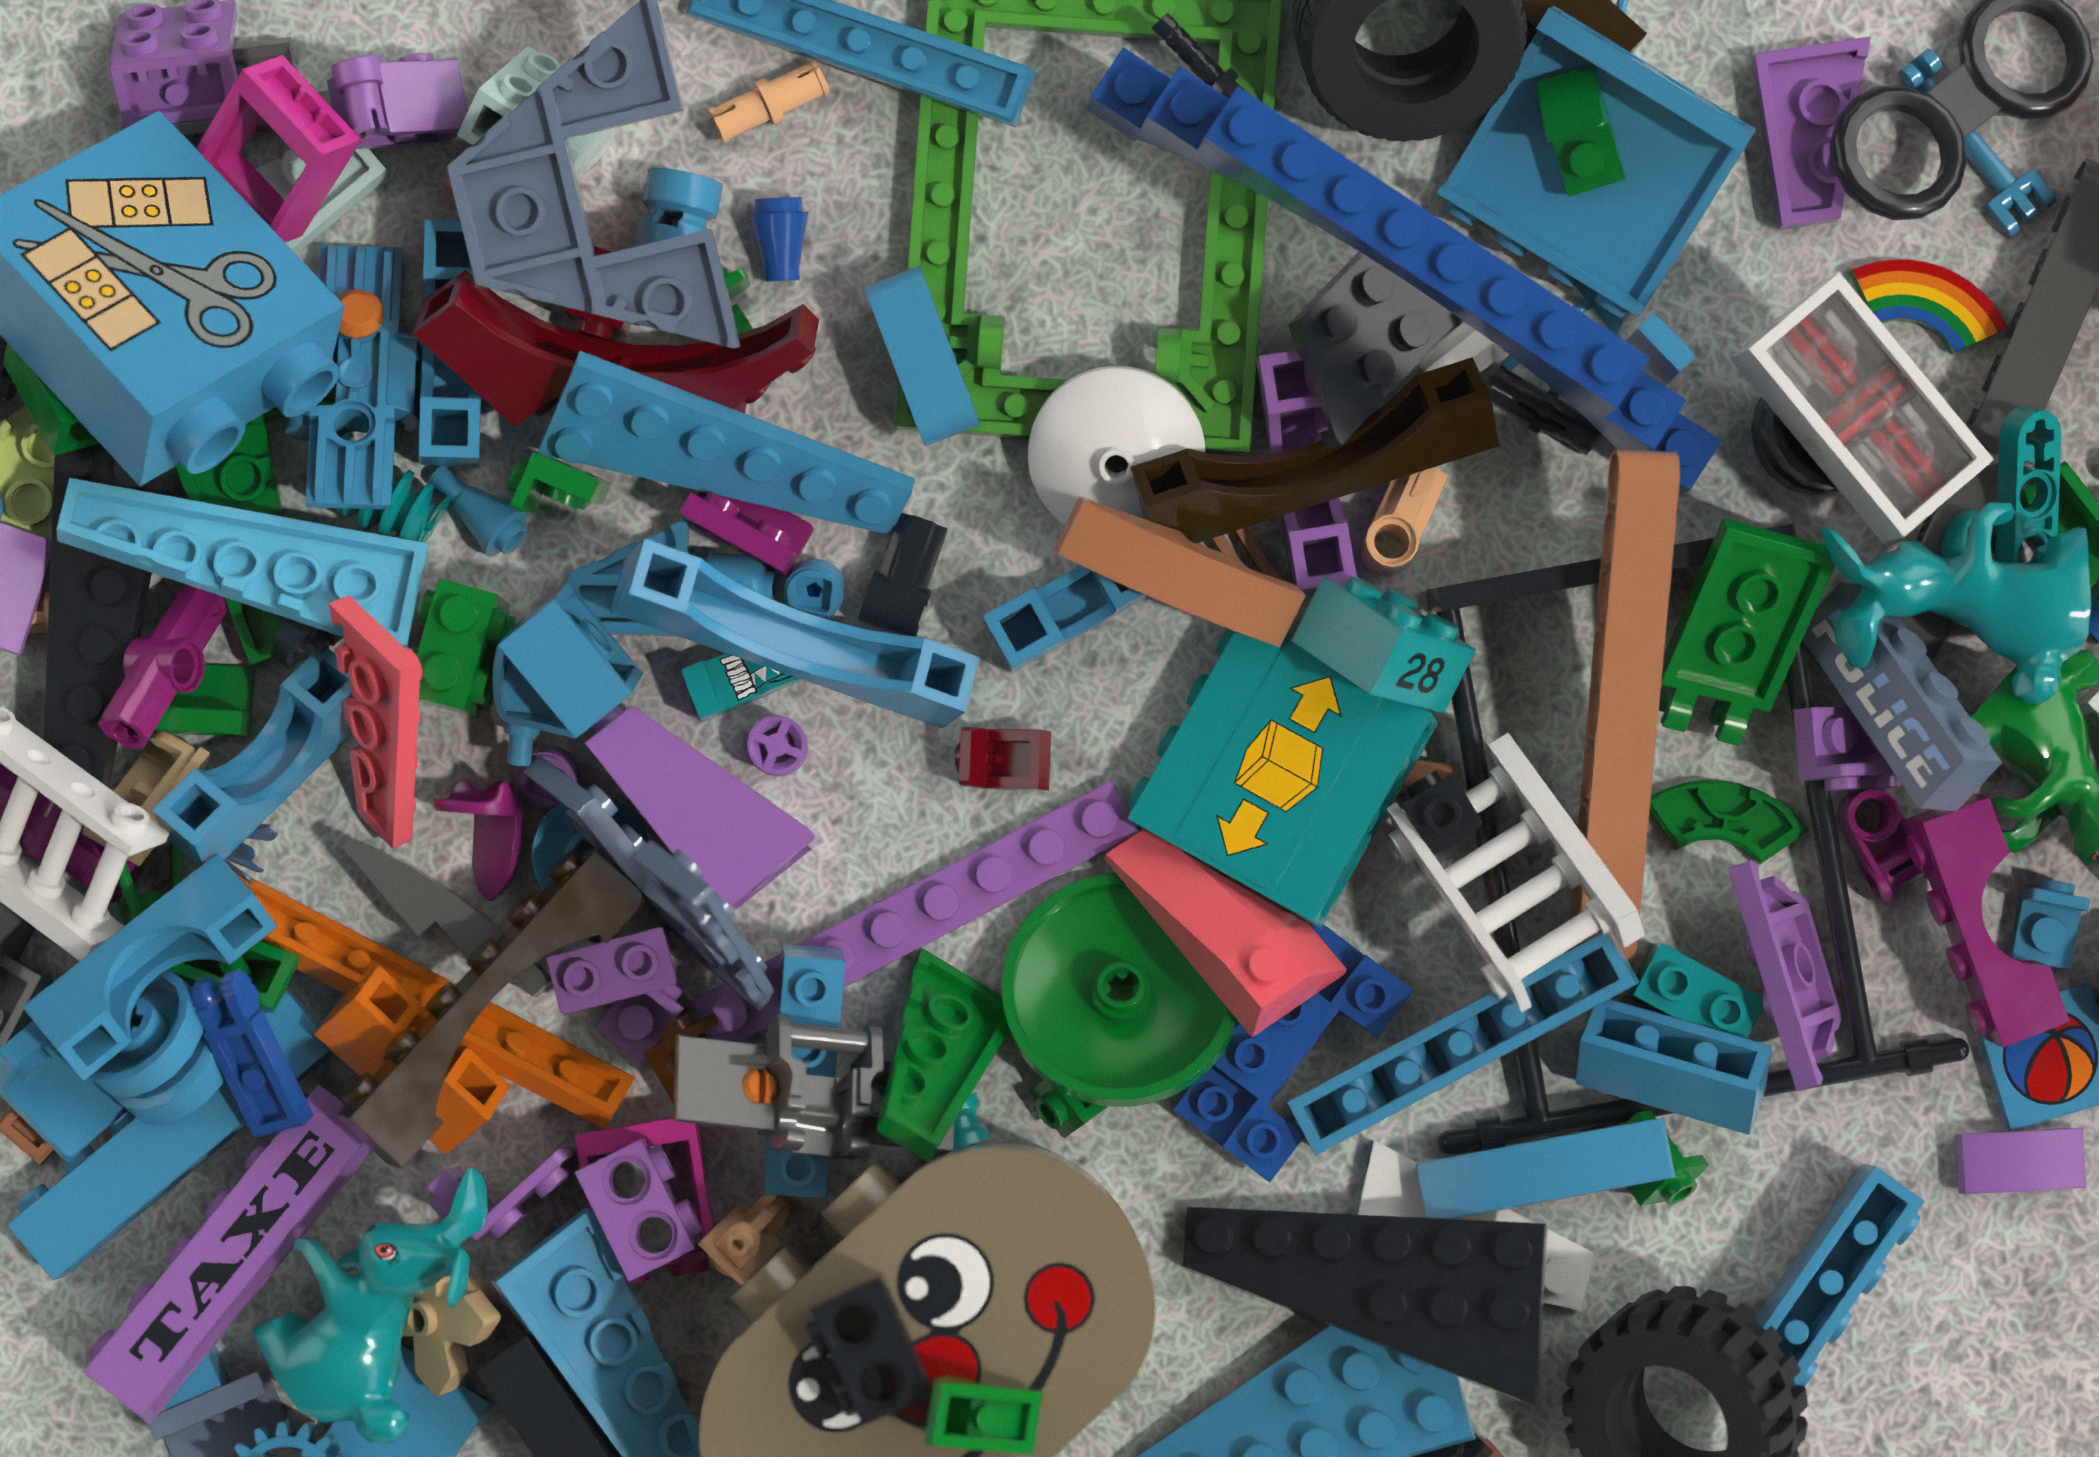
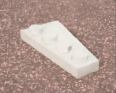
(1394, 1189)

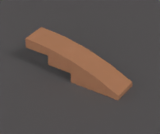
(1179, 571)

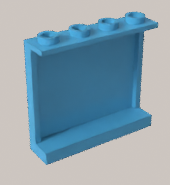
(1619, 234)

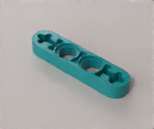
(2041, 516)

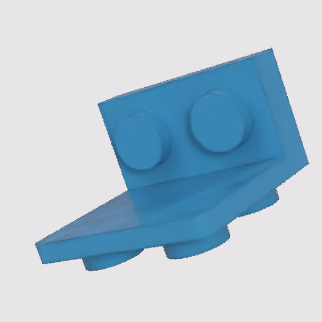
(52, 1095)

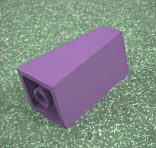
(699, 806)

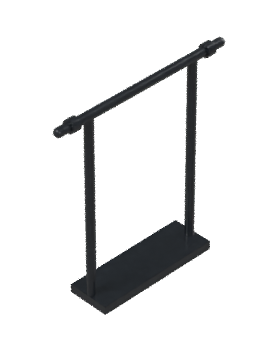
(1489, 1133)

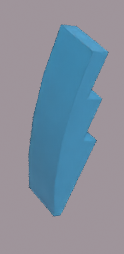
(1546, 1170)

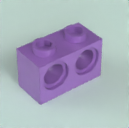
(623, 1215)

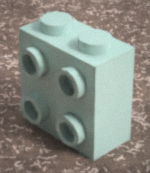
(512, 87)

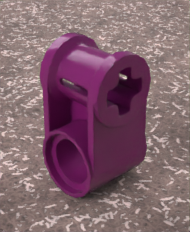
(1883, 847)

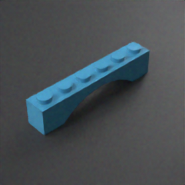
(707, 607)

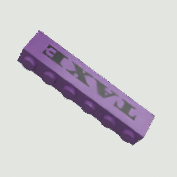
(227, 1260)

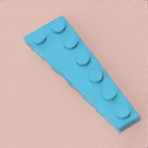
(250, 555)

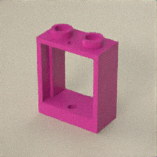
(302, 120)
(660, 1132)

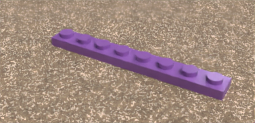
(944, 900)

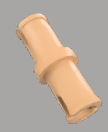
(768, 101)

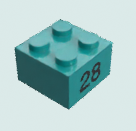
(1384, 643)

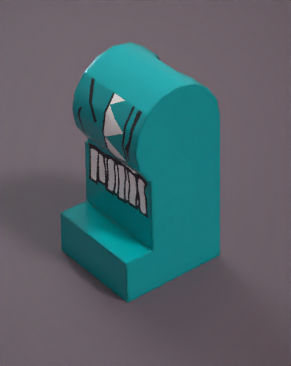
(730, 683)

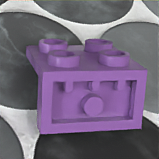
(174, 60)

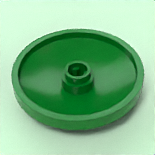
(1109, 999)

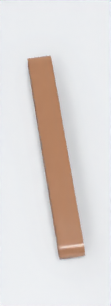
(1627, 667)

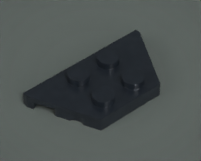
(1363, 341)

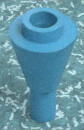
(487, 517)

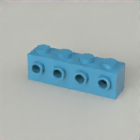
(1839, 1265)

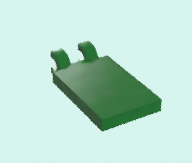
(1741, 626)

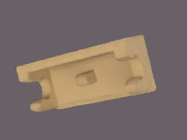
(155, 777)

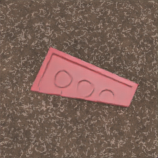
(382, 720)

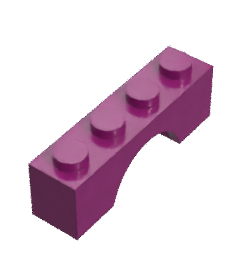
(1959, 854)

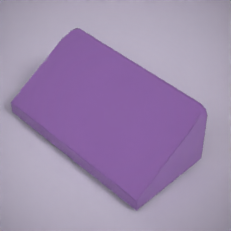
(23, 573)

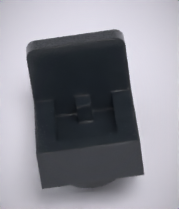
(1440, 811)

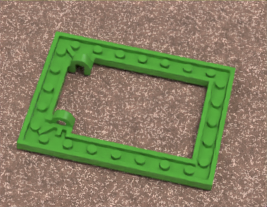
(1208, 365)

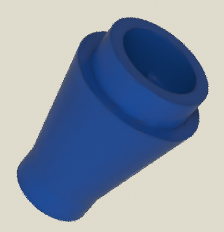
(780, 236)

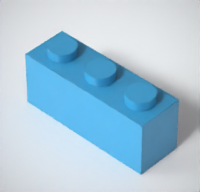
(1673, 1065)

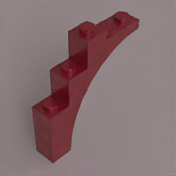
(525, 361)

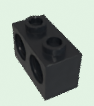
(885, 1344)

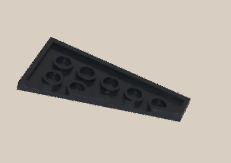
(1421, 1287)

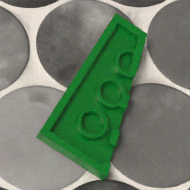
(939, 1054)

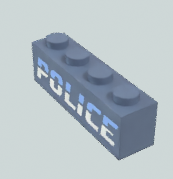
(1906, 708)

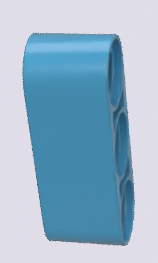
(922, 356)

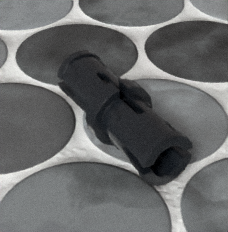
(1542, 410)

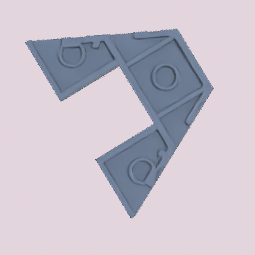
(527, 211)
(668, 881)

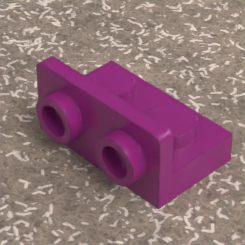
(750, 528)

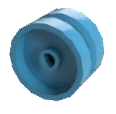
(168, 1063)

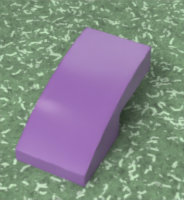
(2020, 1160)

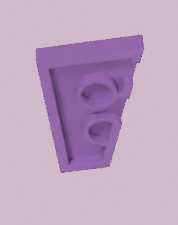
(1798, 107)

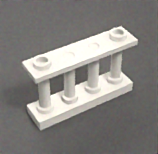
(1573, 866)
(39, 889)

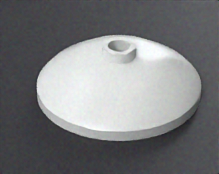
(1104, 416)

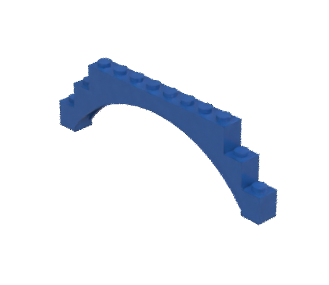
(1301, 173)

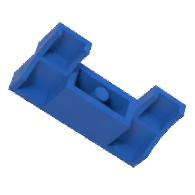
(1235, 1093)

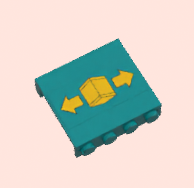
(1280, 772)

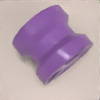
(772, 733)

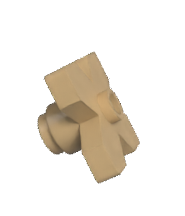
(443, 1331)

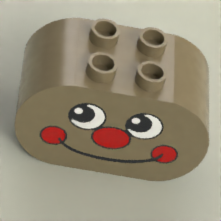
(1003, 1277)

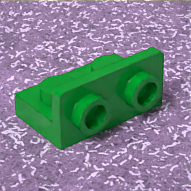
(565, 484)

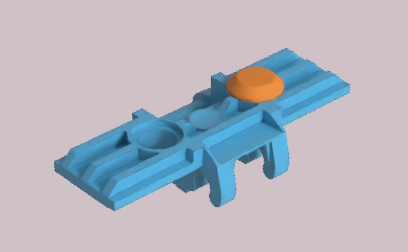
(372, 384)

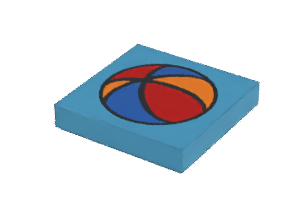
(2051, 1070)

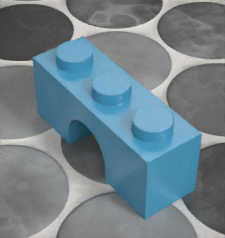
(1055, 614)

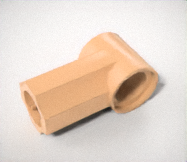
(1404, 512)

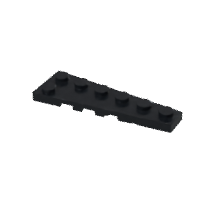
(91, 621)

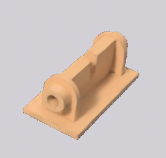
(746, 1237)

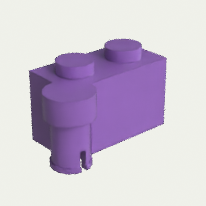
(399, 101)

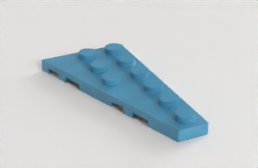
(1330, 1401)

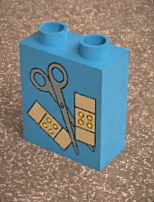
(160, 301)

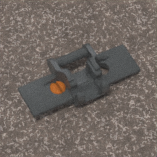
(775, 1096)

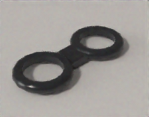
(1959, 107)

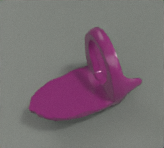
(495, 831)

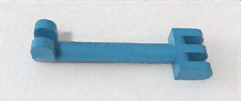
(2010, 191)

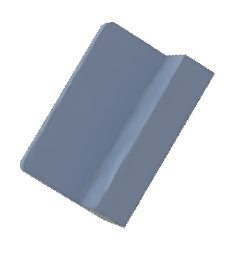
(221, 1418)

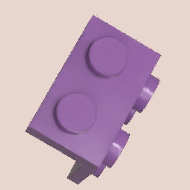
(510, 1211)

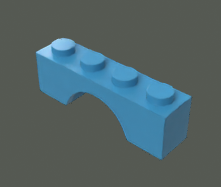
(447, 403)
(224, 805)
(93, 1002)

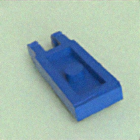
(249, 1054)

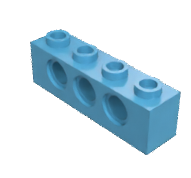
(809, 994)

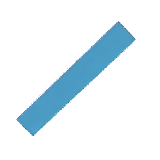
(880, 51)

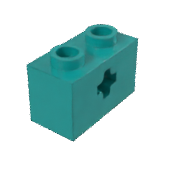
(1693, 993)

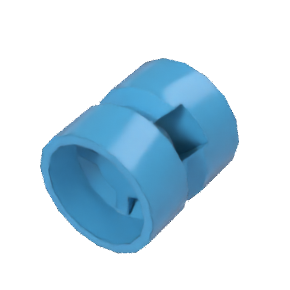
(676, 196)

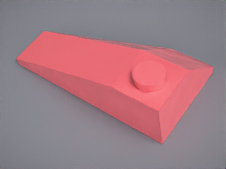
(1237, 939)

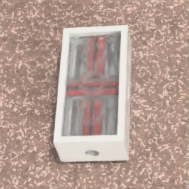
(1862, 408)

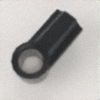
(901, 586)

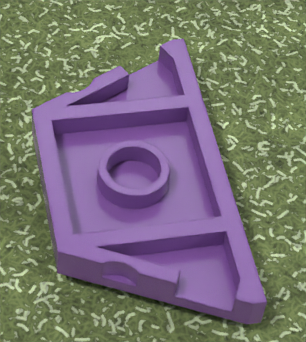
(1793, 970)

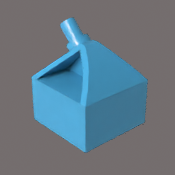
(558, 673)

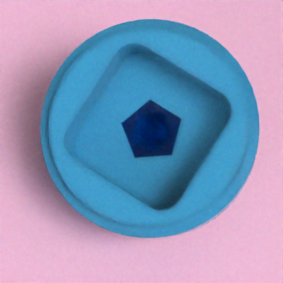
(815, 587)

